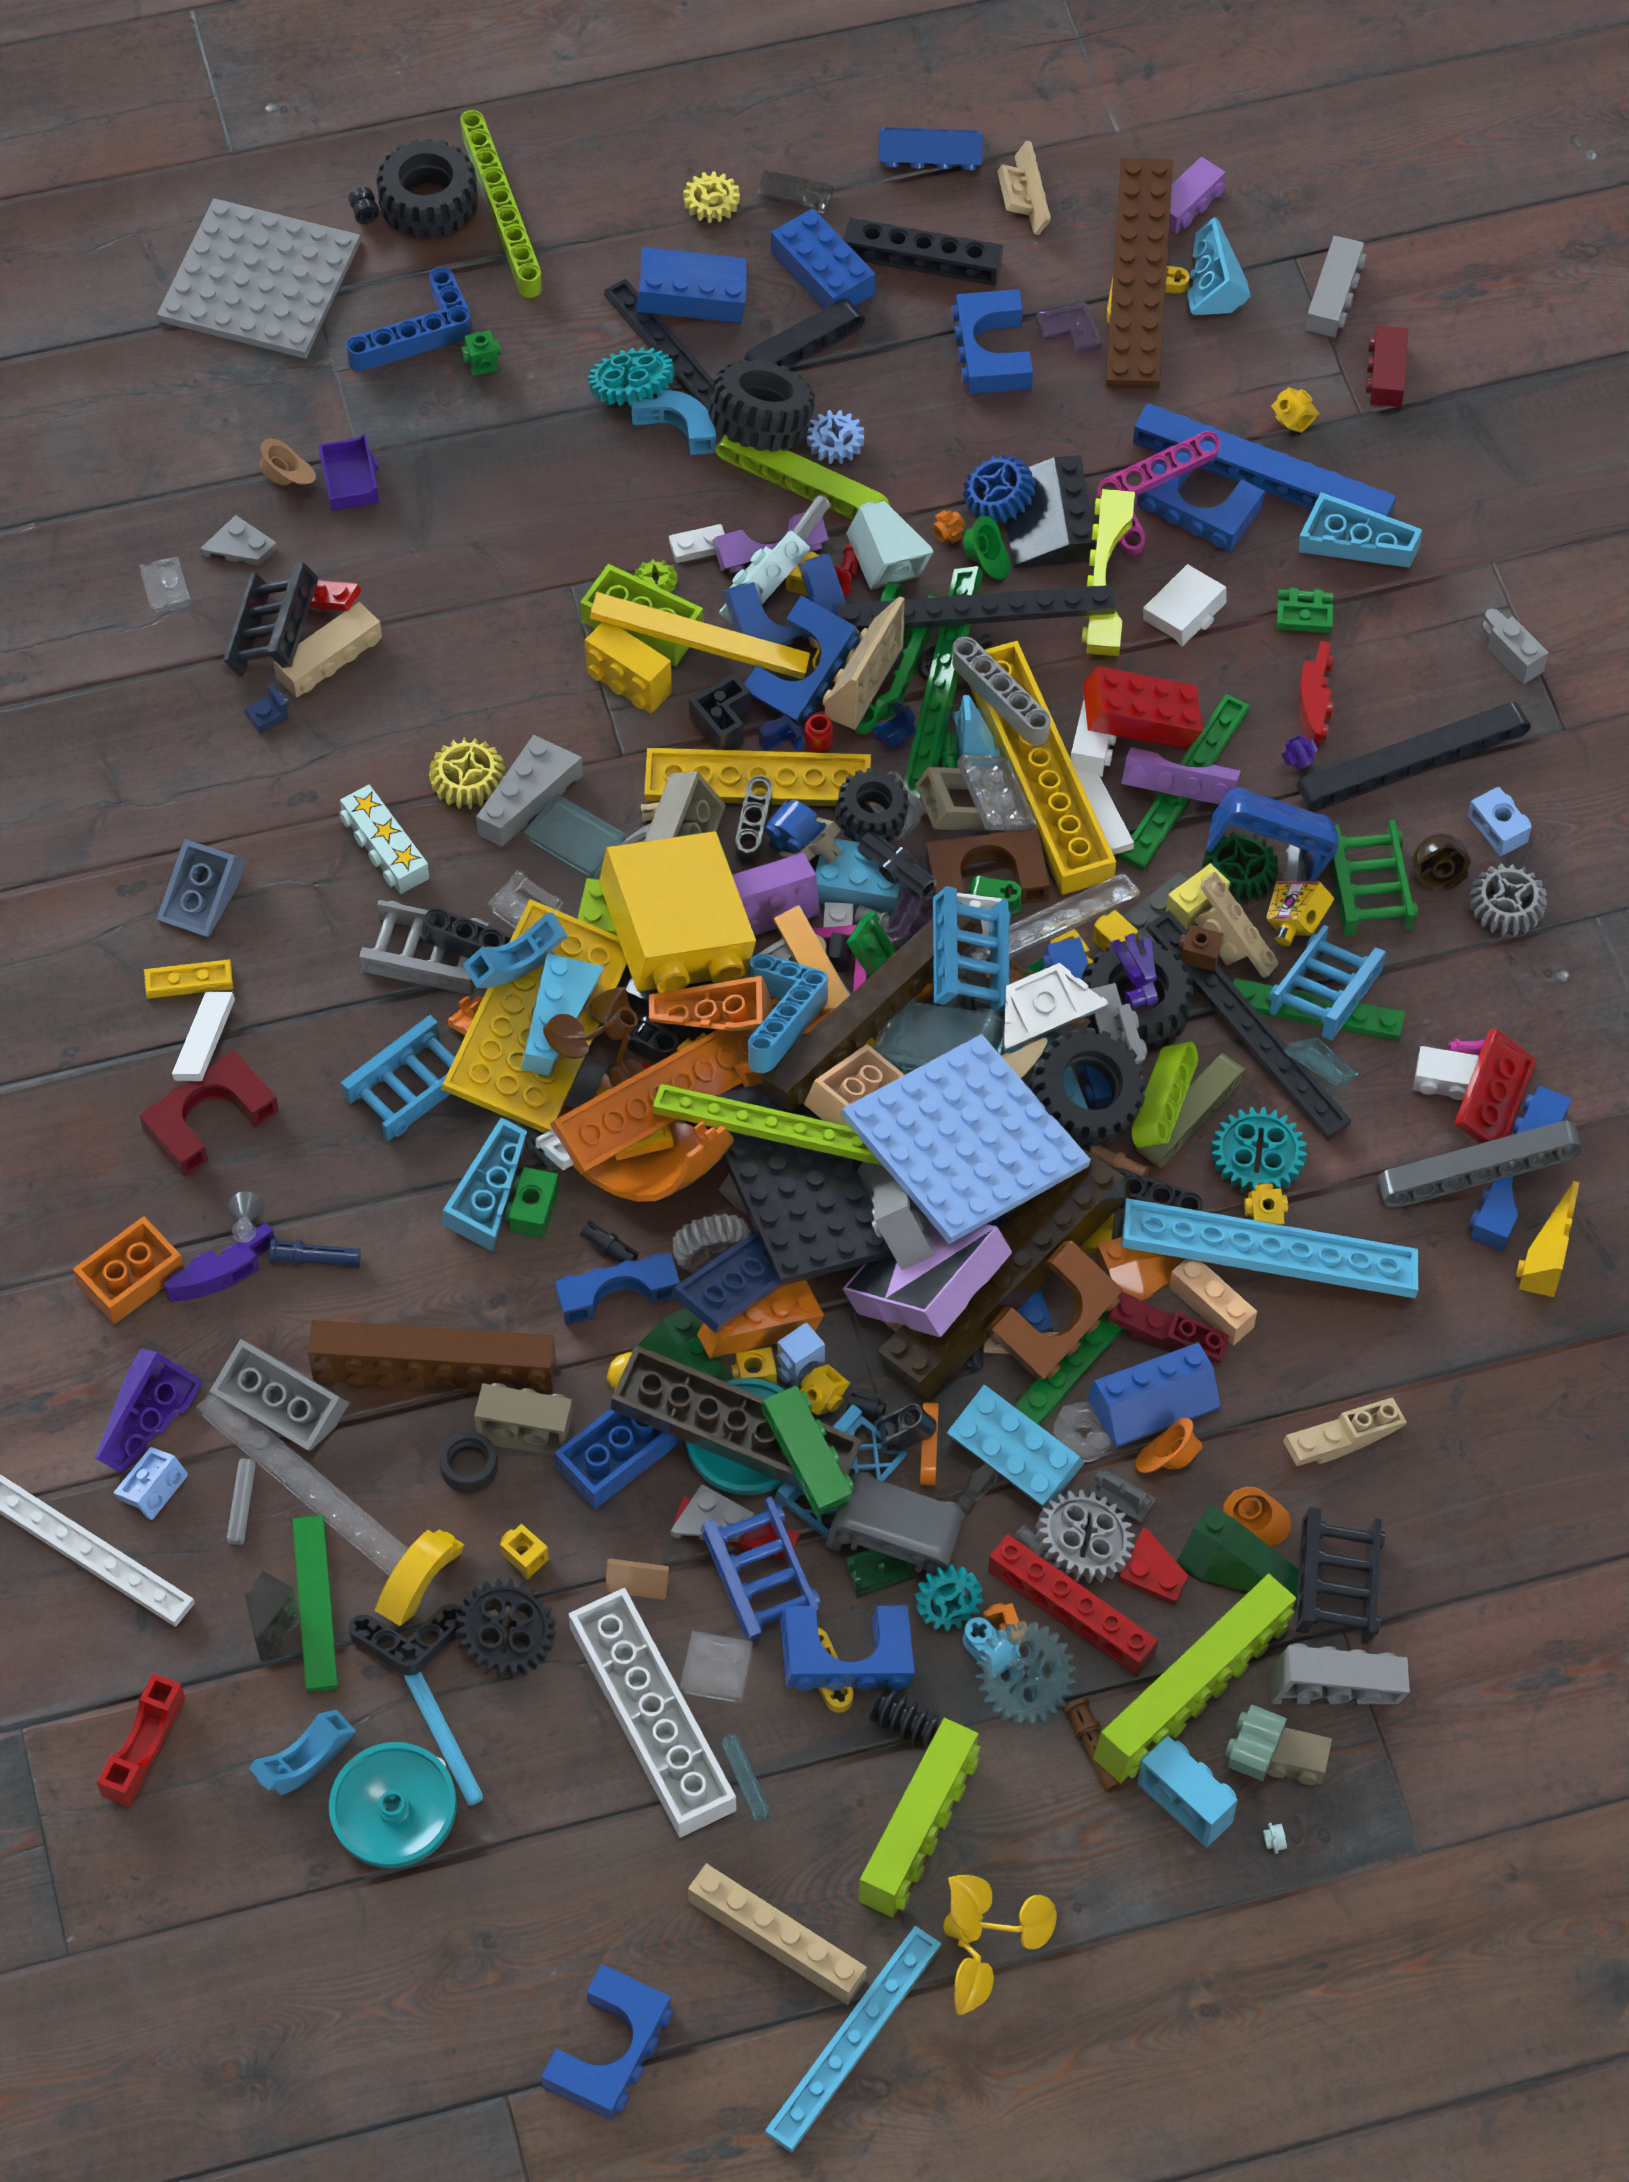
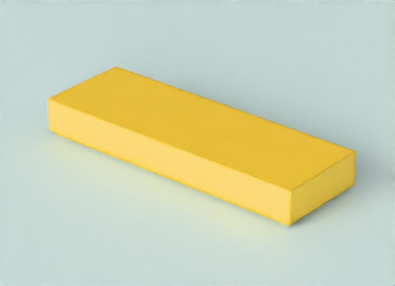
(188, 979)

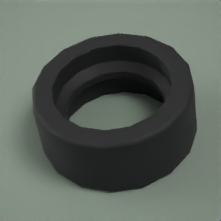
(586, 1082)
(473, 1483)

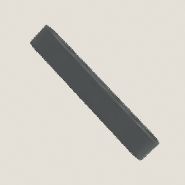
(1480, 1164)

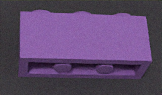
(1194, 192)

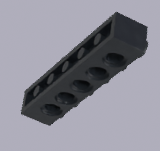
(925, 251)

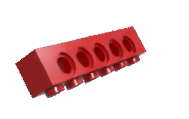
(1072, 1605)

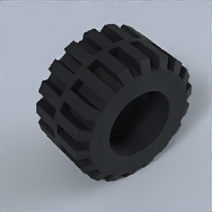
(875, 788)

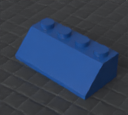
(930, 146)
(1155, 1395)

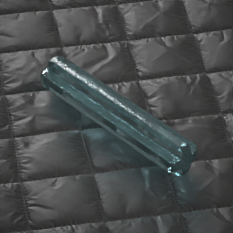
(746, 1777)

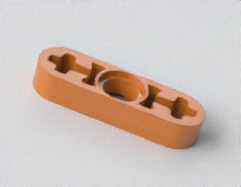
(929, 1450)

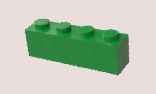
(807, 1450)

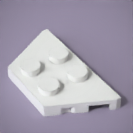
(1045, 1004)

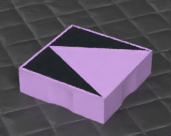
(934, 1290)

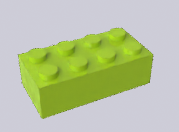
(633, 589)

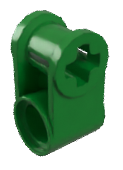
(997, 889)

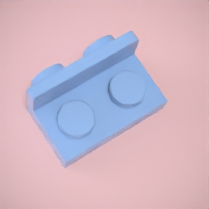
(152, 1482)

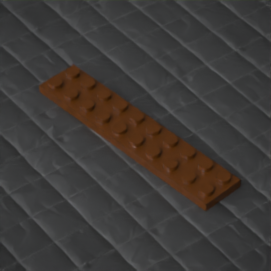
(1140, 273)

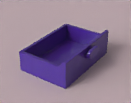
(349, 473)

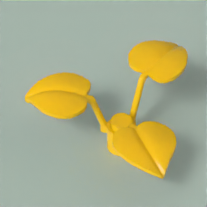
(969, 1900)

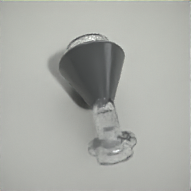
(245, 1208)

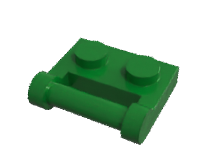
(865, 943)

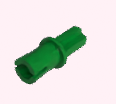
(950, 751)

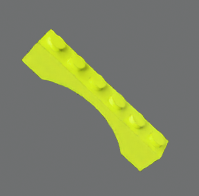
(1115, 520)

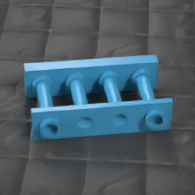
(947, 959)
(1344, 1001)
(381, 1068)

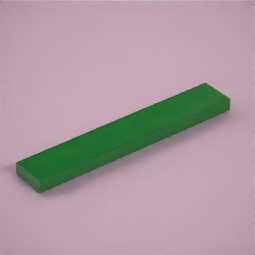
(315, 1604)

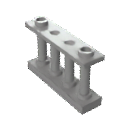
(406, 967)

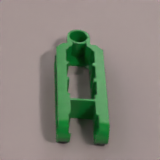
(915, 640)

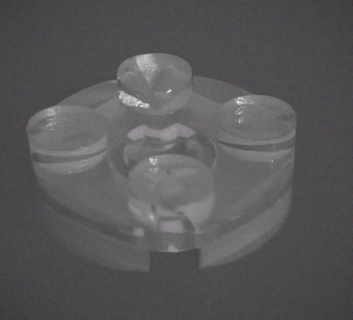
(1071, 1419)

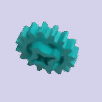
(949, 1597)

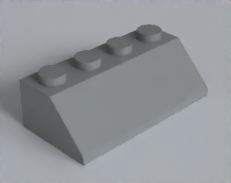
(279, 1396)

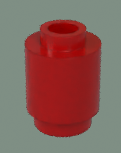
(818, 734)

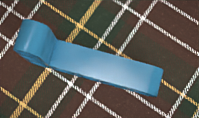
(802, 997)

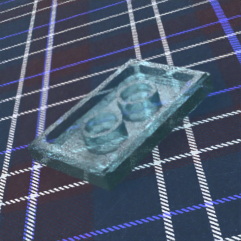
(573, 835)

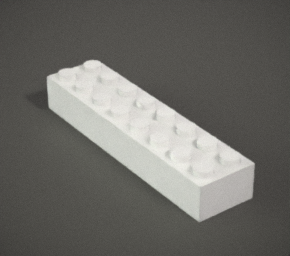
(652, 1712)

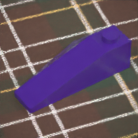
(148, 1401)

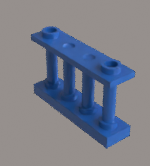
(729, 1565)

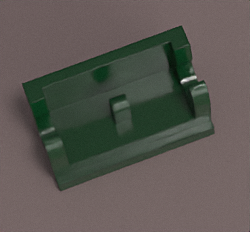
(876, 1571)

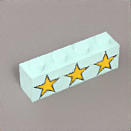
(384, 839)

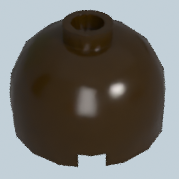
(1441, 861)

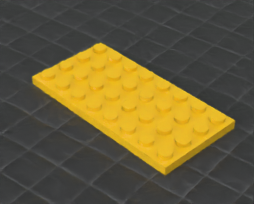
(493, 1049)

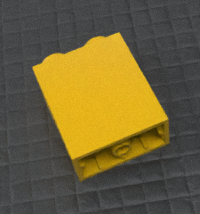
(677, 912)

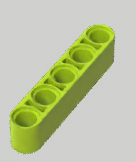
(1165, 1095)

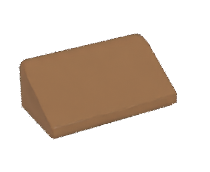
(637, 1578)

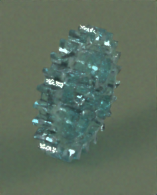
(1045, 1691)

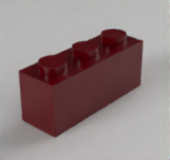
(1387, 366)

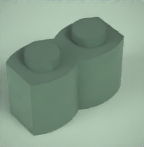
(1256, 1742)

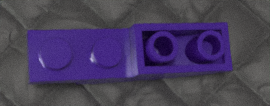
(213, 1273)

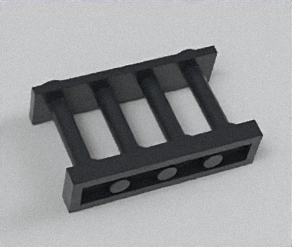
(289, 624)
(1311, 1585)

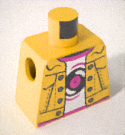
(1297, 909)

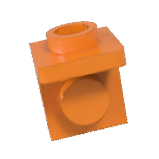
(1002, 1615)

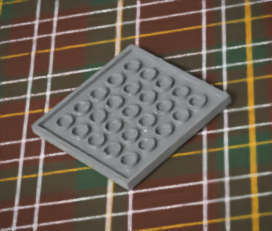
(259, 278)

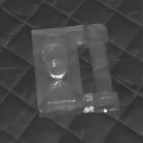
(511, 905)

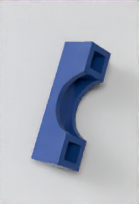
(581, 1294)

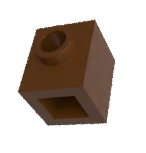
(1200, 947)

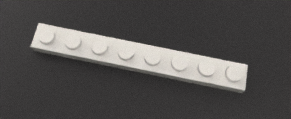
(93, 1553)

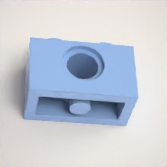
(1502, 835)
(799, 1355)

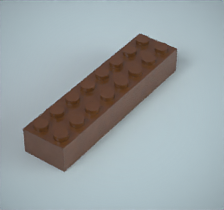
(430, 1357)

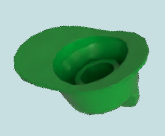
(986, 548)

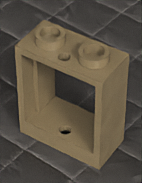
(943, 814)

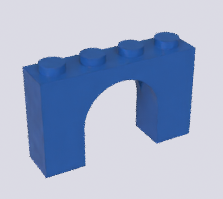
(983, 369)
(1219, 524)
(749, 616)
(800, 697)
(811, 1666)
(606, 2086)

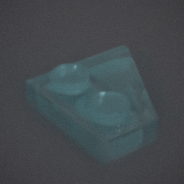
(1321, 1060)

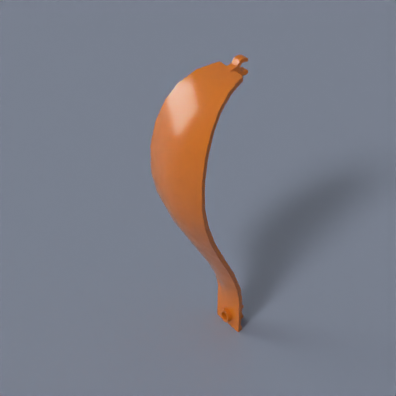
(646, 1175)

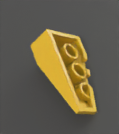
(1546, 1255)

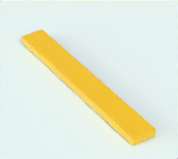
(699, 635)

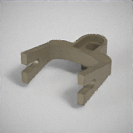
(822, 844)

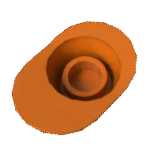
(1171, 1449)
(1259, 1514)

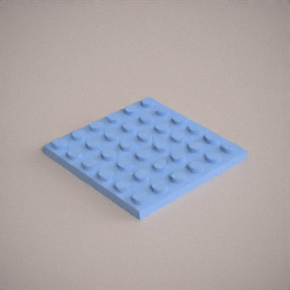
(965, 1138)

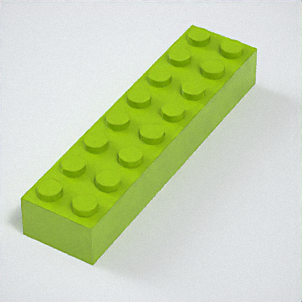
(1195, 1678)

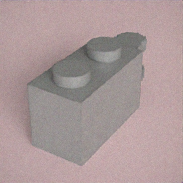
(1514, 646)

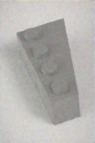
(527, 788)
(899, 1221)
(1338, 1676)

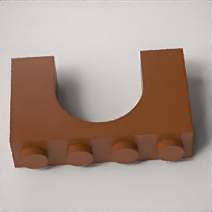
(1092, 1295)

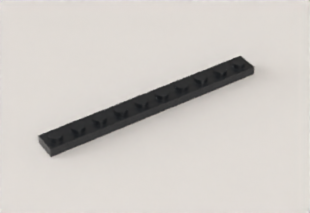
(989, 607)
(1256, 1034)

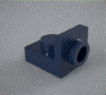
(268, 710)

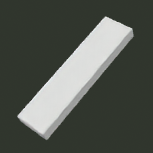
(1106, 813)
(203, 1036)

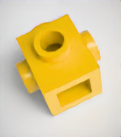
(1295, 409)
(1277, 1204)
(824, 1389)

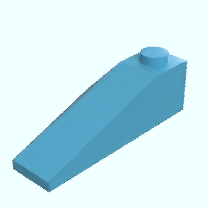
(1217, 276)
(973, 732)

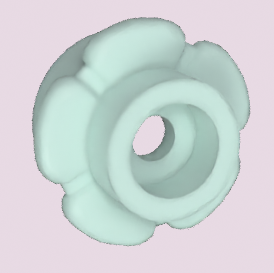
(1275, 1837)

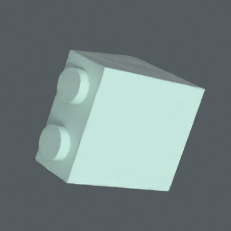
(886, 545)

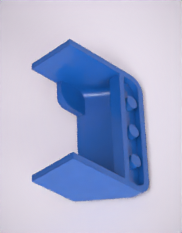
(1278, 822)

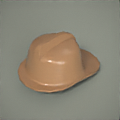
(283, 465)

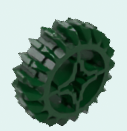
(1246, 860)

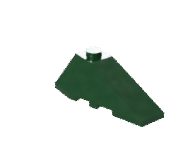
(1233, 1556)

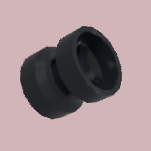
(364, 205)

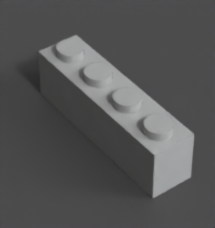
(1335, 286)

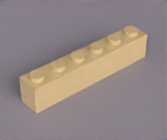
(777, 1934)

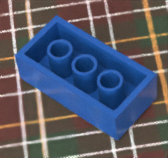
(822, 261)
(610, 1455)

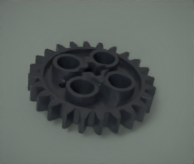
(478, 1623)

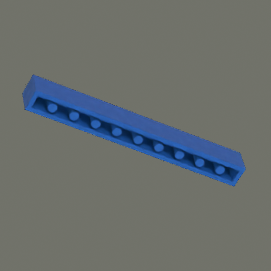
(1260, 466)

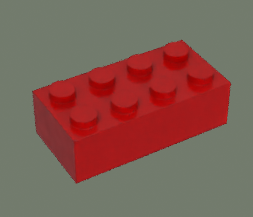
(1142, 707)

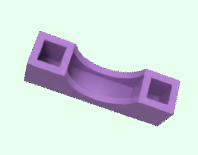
(737, 548)
(1153, 772)

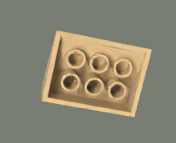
(866, 667)

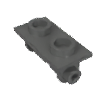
(1127, 1496)

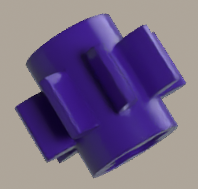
(1299, 752)

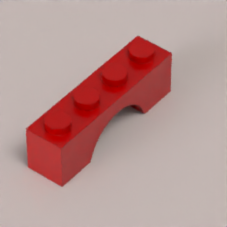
(154, 1718)

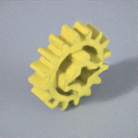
(714, 197)

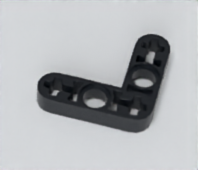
(410, 1647)

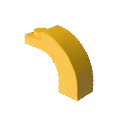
(414, 1573)

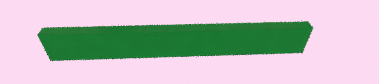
(1169, 807)

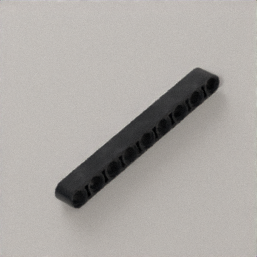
(1413, 756)

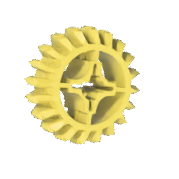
(462, 767)

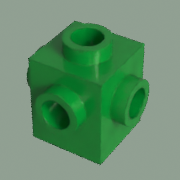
(481, 352)

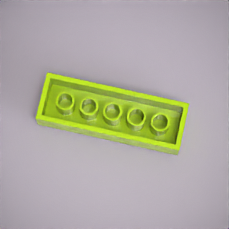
(919, 1817)

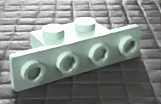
(770, 567)

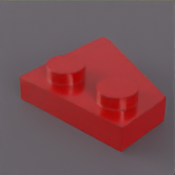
(1154, 1570)

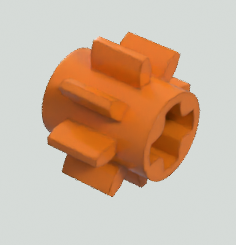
(948, 526)

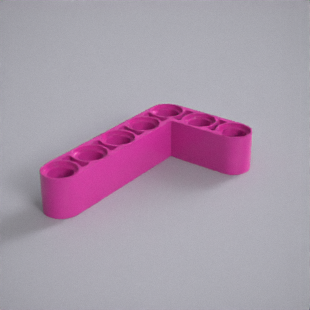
(1150, 480)

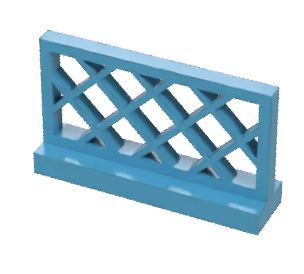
(848, 1423)

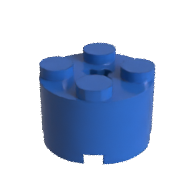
(793, 827)

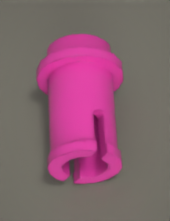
(1467, 1047)

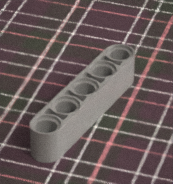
(1001, 691)

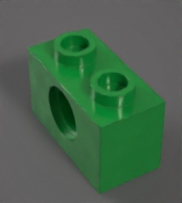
(532, 1218)

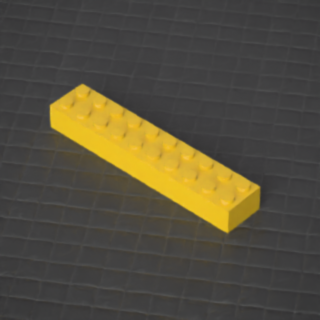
(1062, 812)

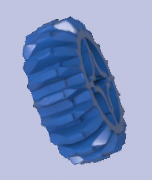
(997, 480)

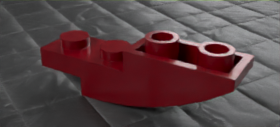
(1166, 1330)

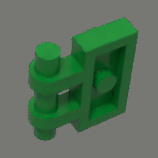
(1302, 615)

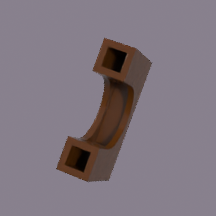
(1017, 850)

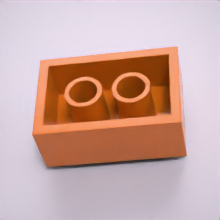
(128, 1270)

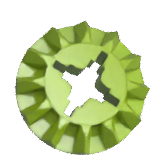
(666, 574)

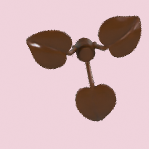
(612, 1011)

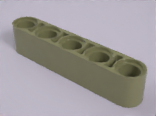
(1200, 1103)

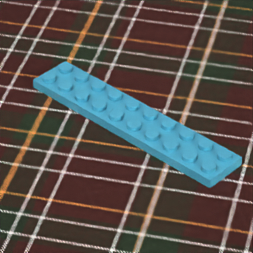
(1270, 1248)

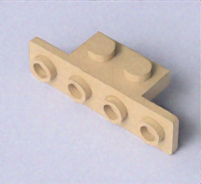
(1024, 189)
(1239, 935)

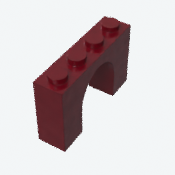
(225, 1080)

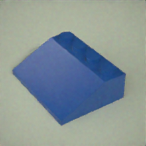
(692, 285)

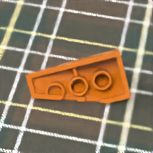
(721, 1006)
(1135, 1270)

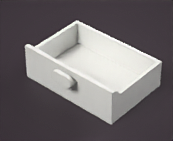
(1185, 605)

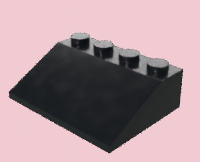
(1058, 521)

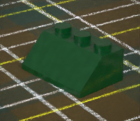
(678, 1340)

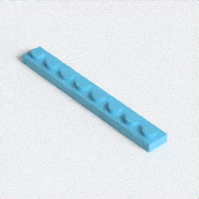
(853, 2039)

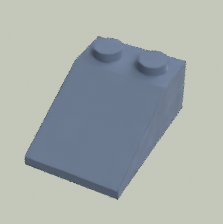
(200, 888)

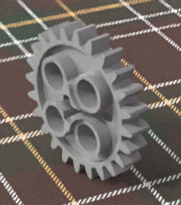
(1111, 1542)

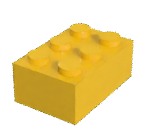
(628, 666)

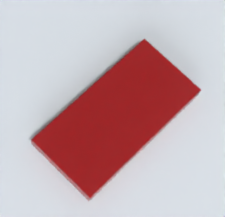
(1495, 1089)

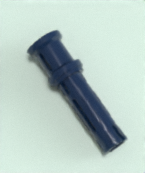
(301, 1253)

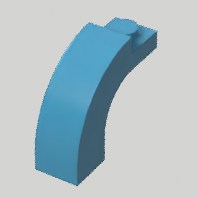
(681, 411)
(508, 962)
(305, 1757)

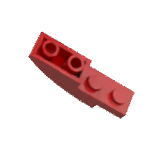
(1314, 695)

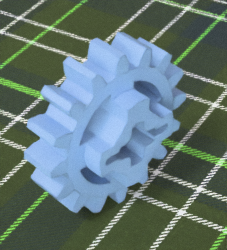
(835, 437)

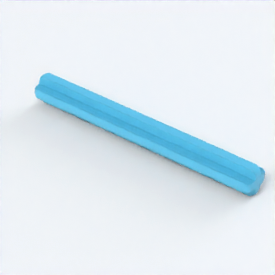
(444, 1738)

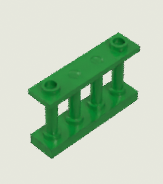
(1348, 892)

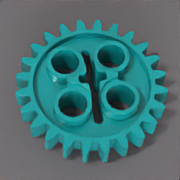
(631, 376)
(1231, 1147)

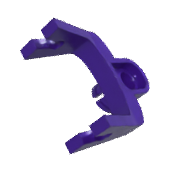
(1138, 969)

